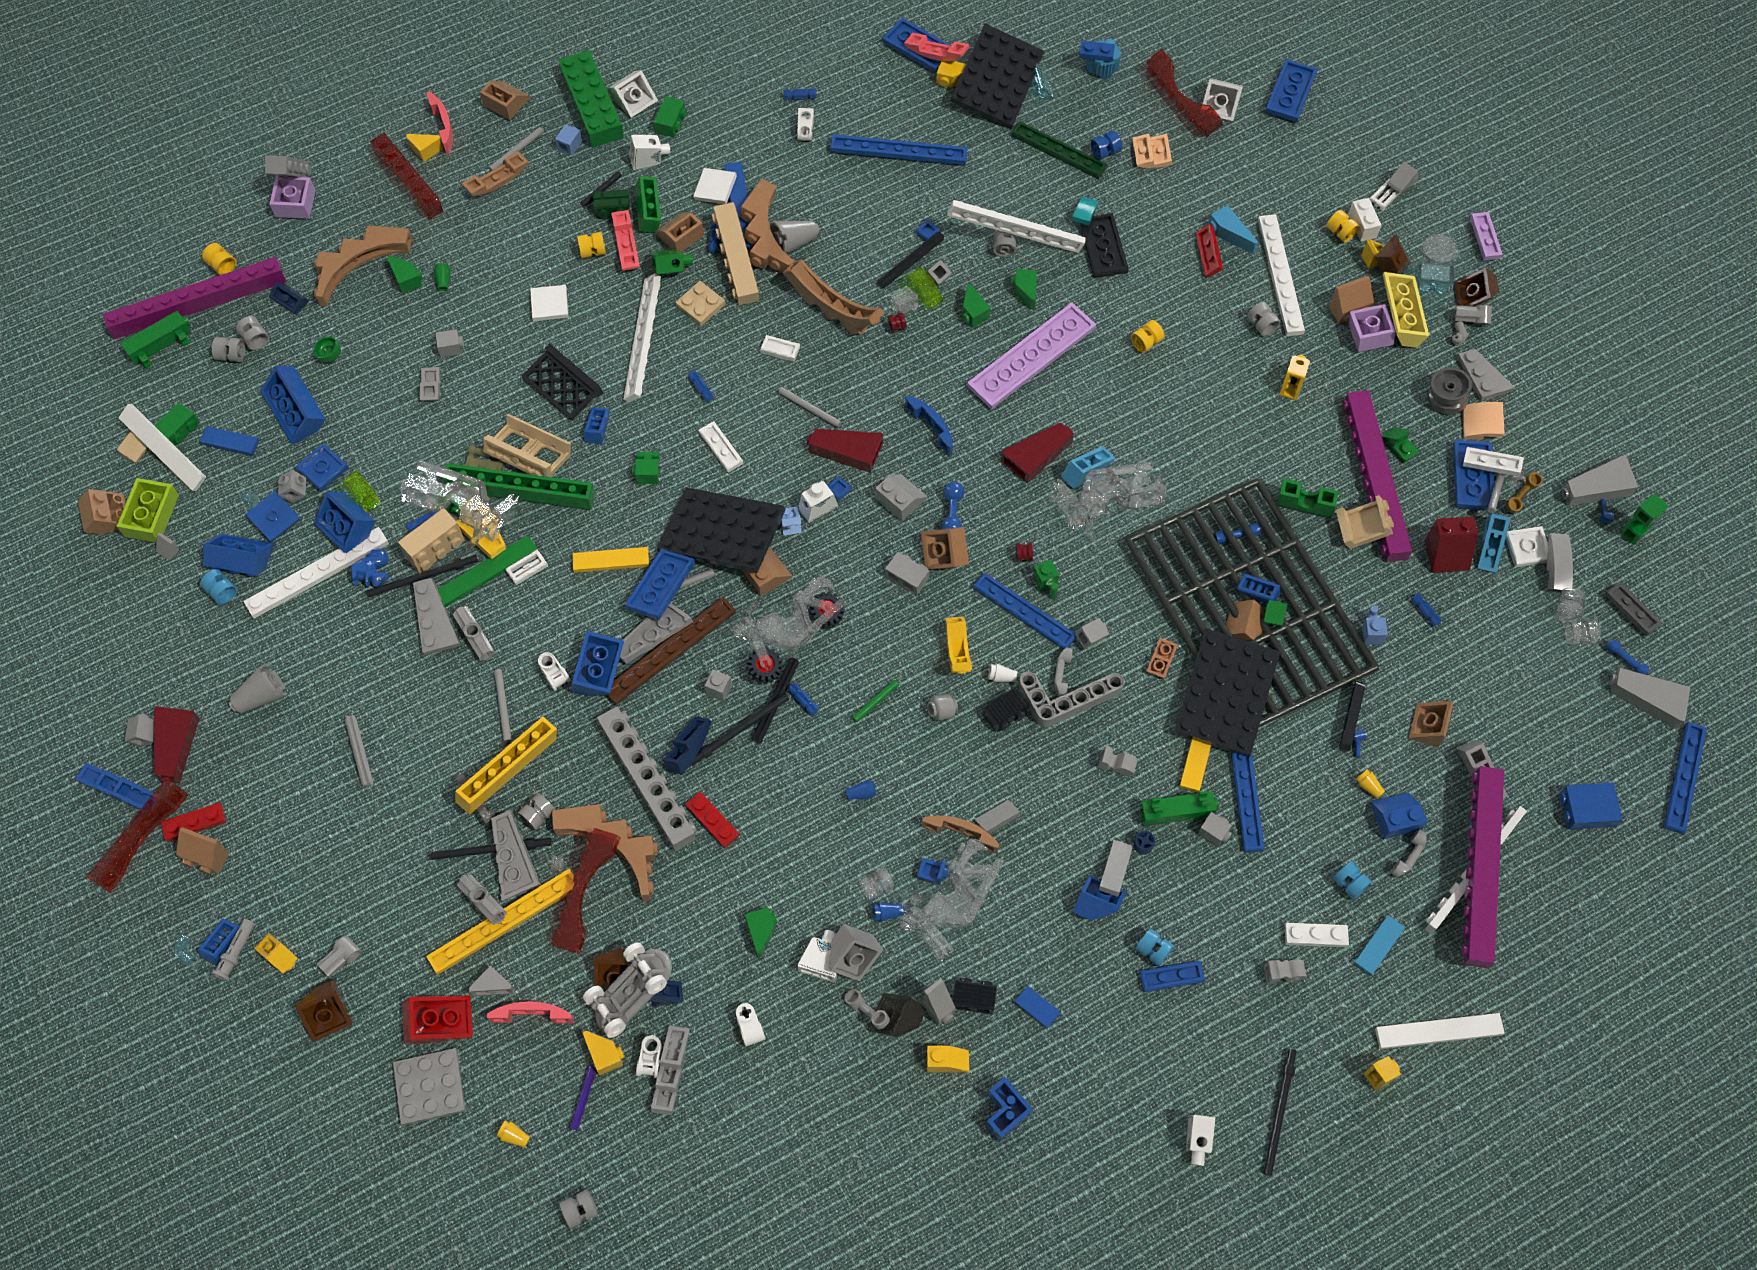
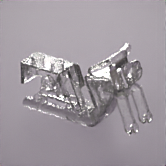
(1101, 487)
(466, 492)
(953, 909)

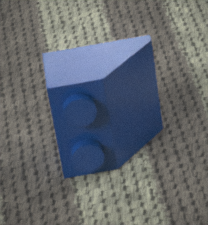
(1398, 815)

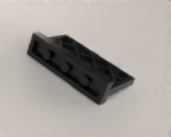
(570, 369)

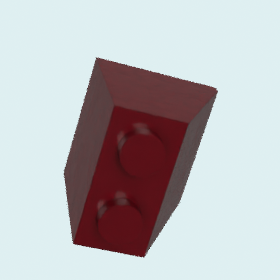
(1451, 544)

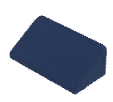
(288, 297)

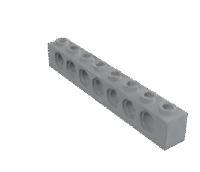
(678, 836)

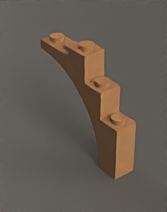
(758, 232)
(375, 243)
(835, 306)
(636, 851)

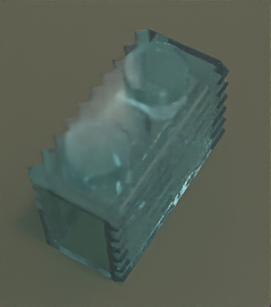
(1434, 277)

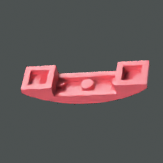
(920, 45)
(439, 109)
(625, 240)
(504, 1013)

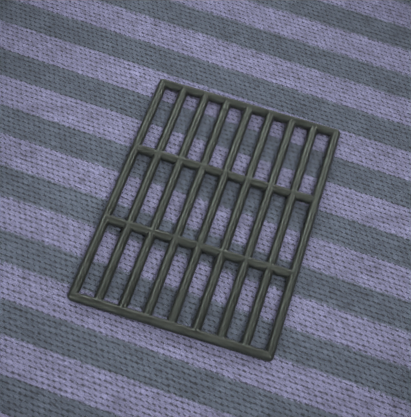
(1215, 579)

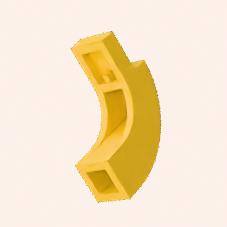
(957, 645)

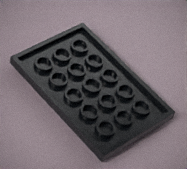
(997, 76)
(722, 529)
(1227, 692)

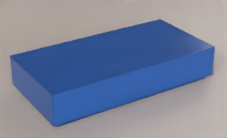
(1037, 1007)

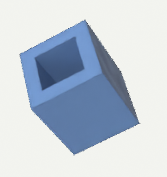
(568, 140)

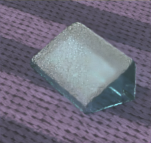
(1043, 83)

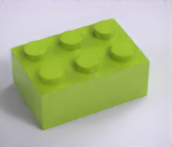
(147, 510)

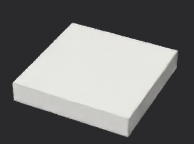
(715, 186)
(549, 303)
(1527, 546)

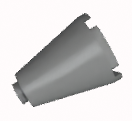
(793, 234)
(258, 690)

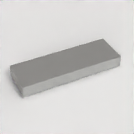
(1115, 868)

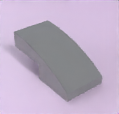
(430, 384)

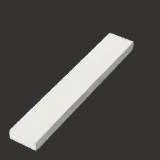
(162, 447)
(1439, 1031)

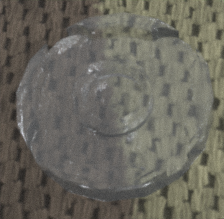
(1439, 249)

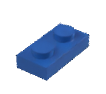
(1097, 51)

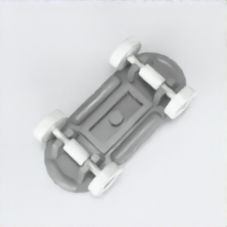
(630, 990)

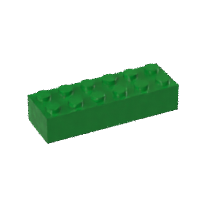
(591, 98)

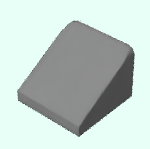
(166, 546)

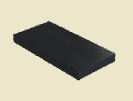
(1104, 246)

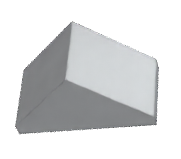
(1403, 177)
(491, 984)

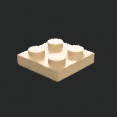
(700, 303)

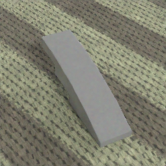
(670, 1070)

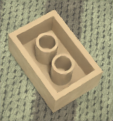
(431, 541)

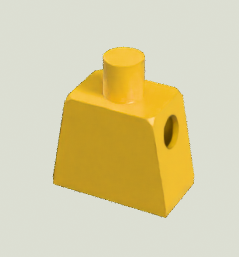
(1297, 369)

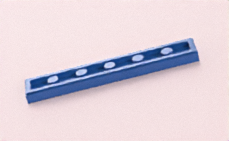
(739, 195)
(1024, 611)
(1685, 778)
(1247, 803)

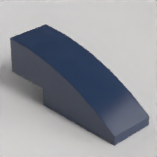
(687, 745)

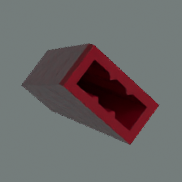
(847, 447)
(1037, 451)
(172, 741)

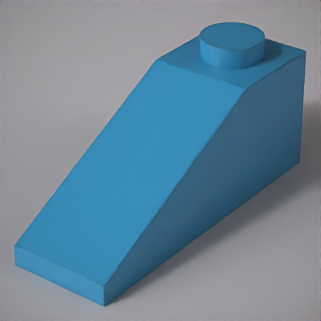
(1231, 229)
(1079, 467)
(1492, 542)

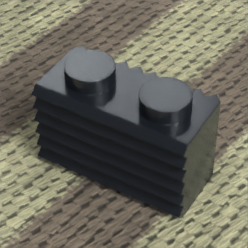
(1005, 710)
(974, 996)

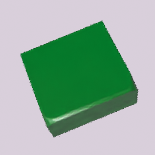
(1275, 613)

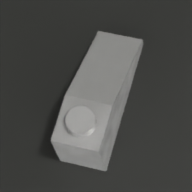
(1475, 755)
(939, 1003)

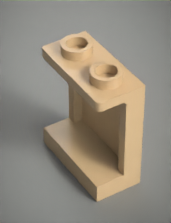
(1365, 523)

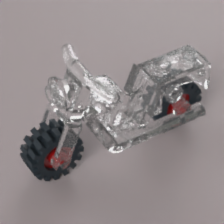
(788, 633)

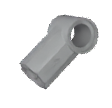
(1478, 315)
(344, 952)

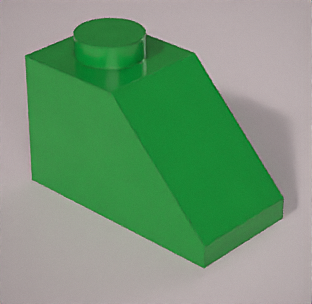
(405, 274)
(1025, 286)
(974, 307)
(761, 928)

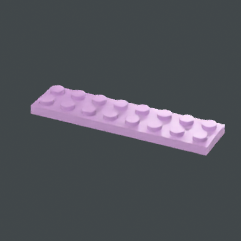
(1031, 355)

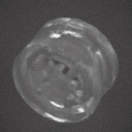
(557, 863)

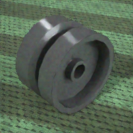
(1449, 390)

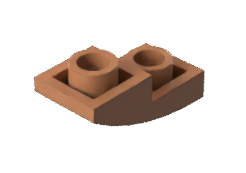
(1162, 658)

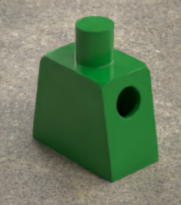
(663, 260)

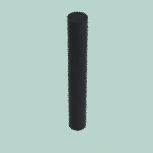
(602, 187)

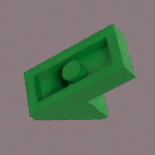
(1399, 444)

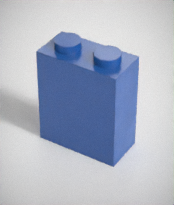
(1590, 806)

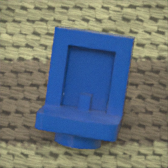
(932, 871)

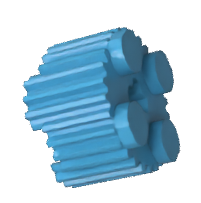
(1105, 68)

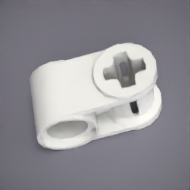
(554, 673)
(749, 1028)
(649, 1060)

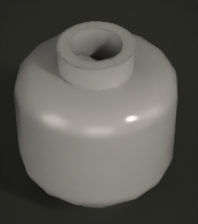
(942, 707)

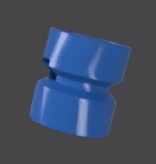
(1107, 144)

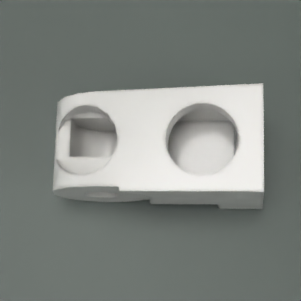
(805, 124)

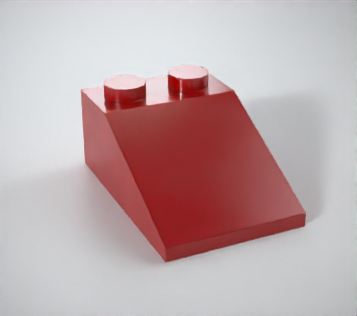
(436, 1019)

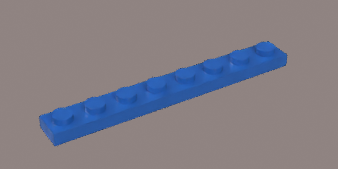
(898, 149)

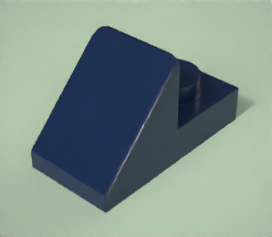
(669, 995)

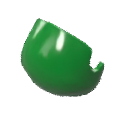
(327, 349)

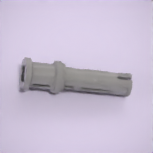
(229, 959)

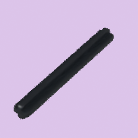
(911, 259)
(779, 690)

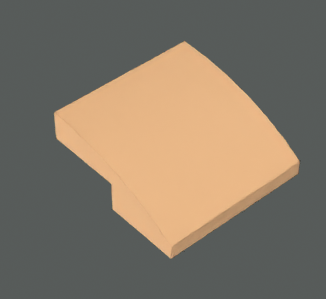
(1152, 151)
(1483, 420)

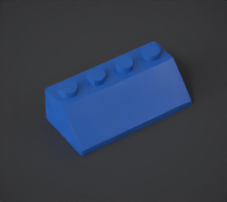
(292, 403)

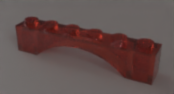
(1202, 115)
(414, 183)
(600, 849)
(116, 860)

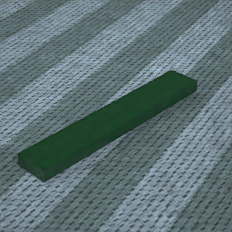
(1059, 150)

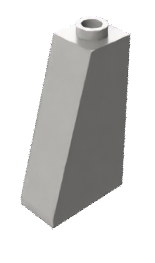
(1604, 482)
(1653, 695)

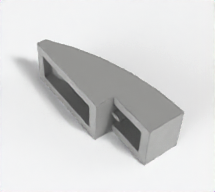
(1559, 562)

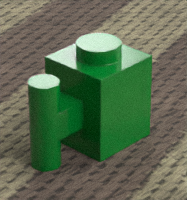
(647, 468)
(1046, 577)

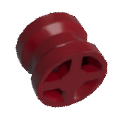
(897, 322)
(1024, 552)

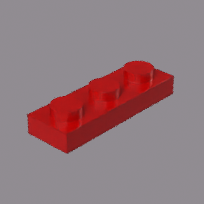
(1209, 250)
(712, 820)
(194, 821)

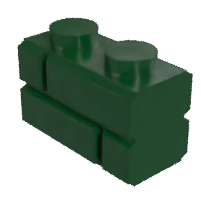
(610, 201)

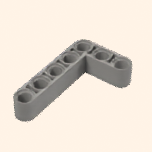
(1067, 700)

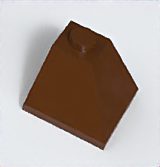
(1393, 257)
(1476, 288)
(609, 967)
(324, 1011)

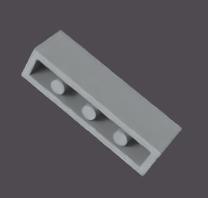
(287, 166)

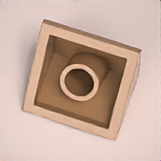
(1247, 623)
(1431, 722)

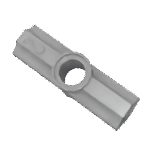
(478, 641)
(481, 899)

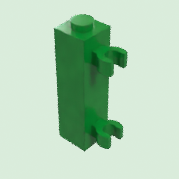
(157, 338)
(1178, 808)

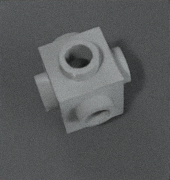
(292, 486)

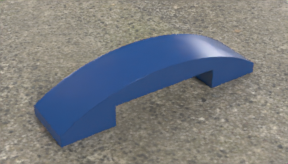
(919, 408)

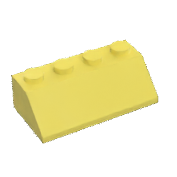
(1406, 309)

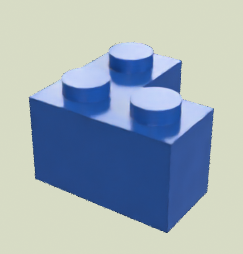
(1012, 1110)

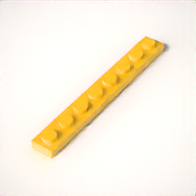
(516, 914)

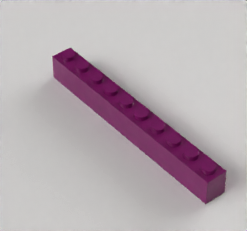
(195, 297)
(1376, 470)
(1483, 868)

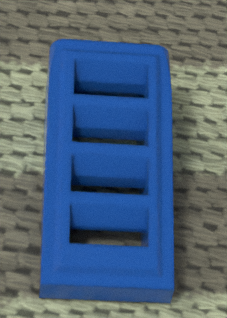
(591, 431)
(1262, 597)
(208, 945)

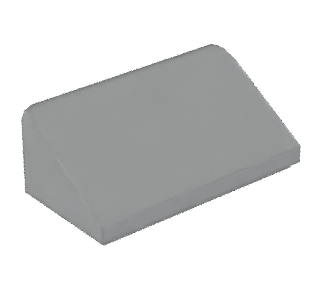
(998, 817)

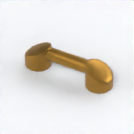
(1532, 481)

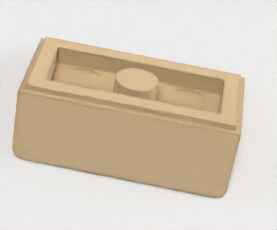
(132, 448)

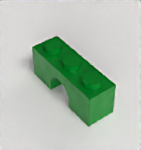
(1320, 502)
(1644, 519)

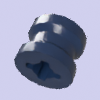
(1145, 838)

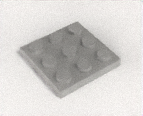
(429, 1086)

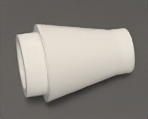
(999, 673)

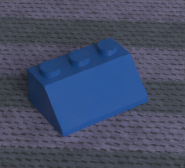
(343, 520)
(237, 554)
(596, 664)

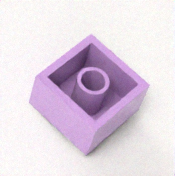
(292, 197)
(1371, 328)

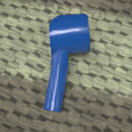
(1605, 516)
(1358, 736)

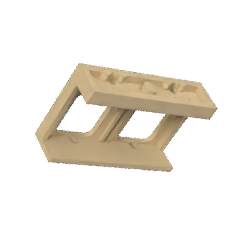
(524, 458)

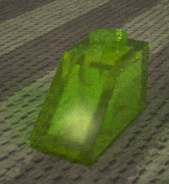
(925, 288)
(361, 491)

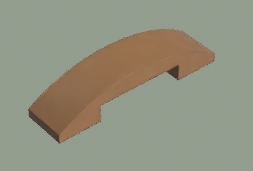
(498, 177)
(936, 824)

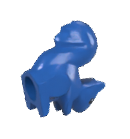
(367, 567)

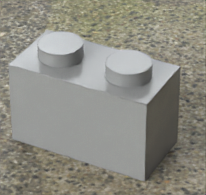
(907, 573)

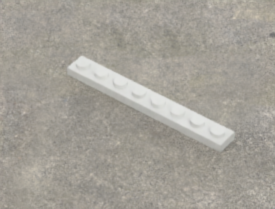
(1016, 226)
(1281, 275)
(642, 338)
(312, 575)
(1458, 890)

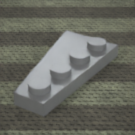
(433, 619)
(653, 632)
(513, 860)

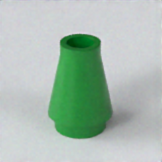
(442, 276)

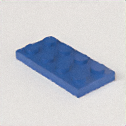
(900, 33)
(1291, 90)
(1472, 485)
(660, 584)

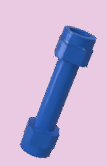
(1221, 538)
(1614, 647)

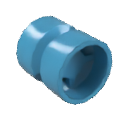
(218, 586)
(1359, 883)
(1147, 944)

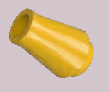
(1370, 783)
(512, 1134)

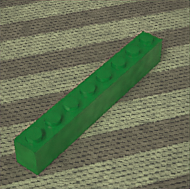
(530, 487)

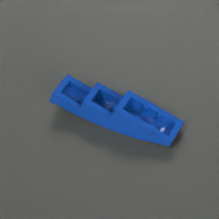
(114, 786)

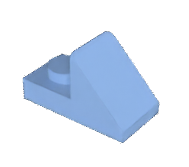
(791, 521)

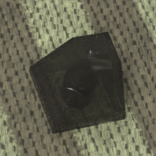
(903, 1012)

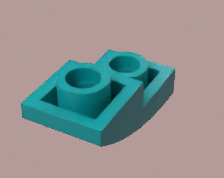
(1085, 210)

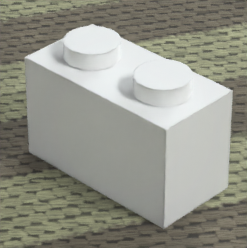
(1366, 217)

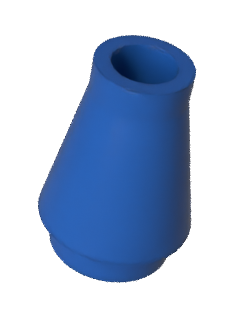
(863, 790)
(886, 911)

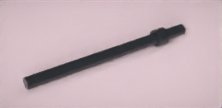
(457, 564)
(706, 751)
(530, 843)
(1288, 1072)

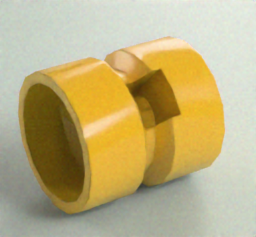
(1343, 226)
(591, 245)
(218, 258)
(1147, 336)

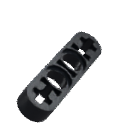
(1352, 716)

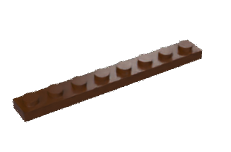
(670, 650)

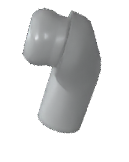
(1461, 334)

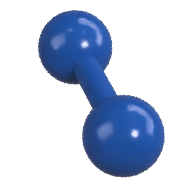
(953, 493)

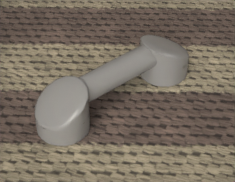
(1064, 657)
(1417, 839)
(857, 1002)

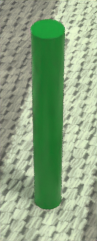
(875, 701)

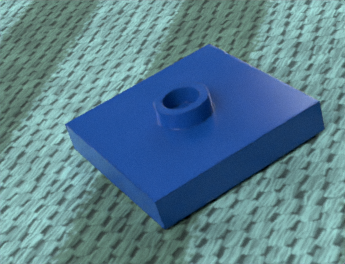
(322, 467)
(273, 516)

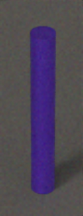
(583, 1098)

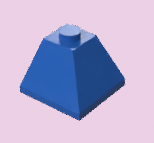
(1095, 903)

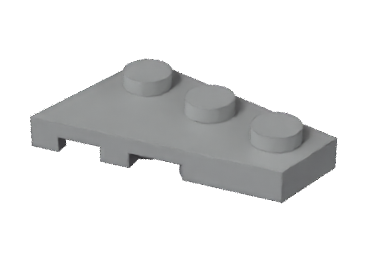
(1485, 378)

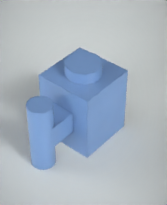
(1374, 629)

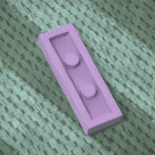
(1486, 236)

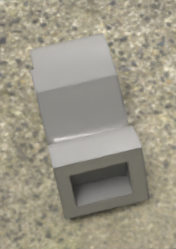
(1122, 763)
(1289, 970)

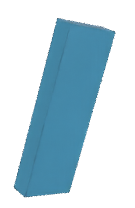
(1379, 945)

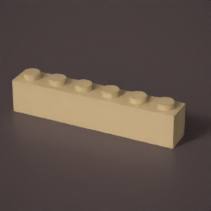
(736, 254)

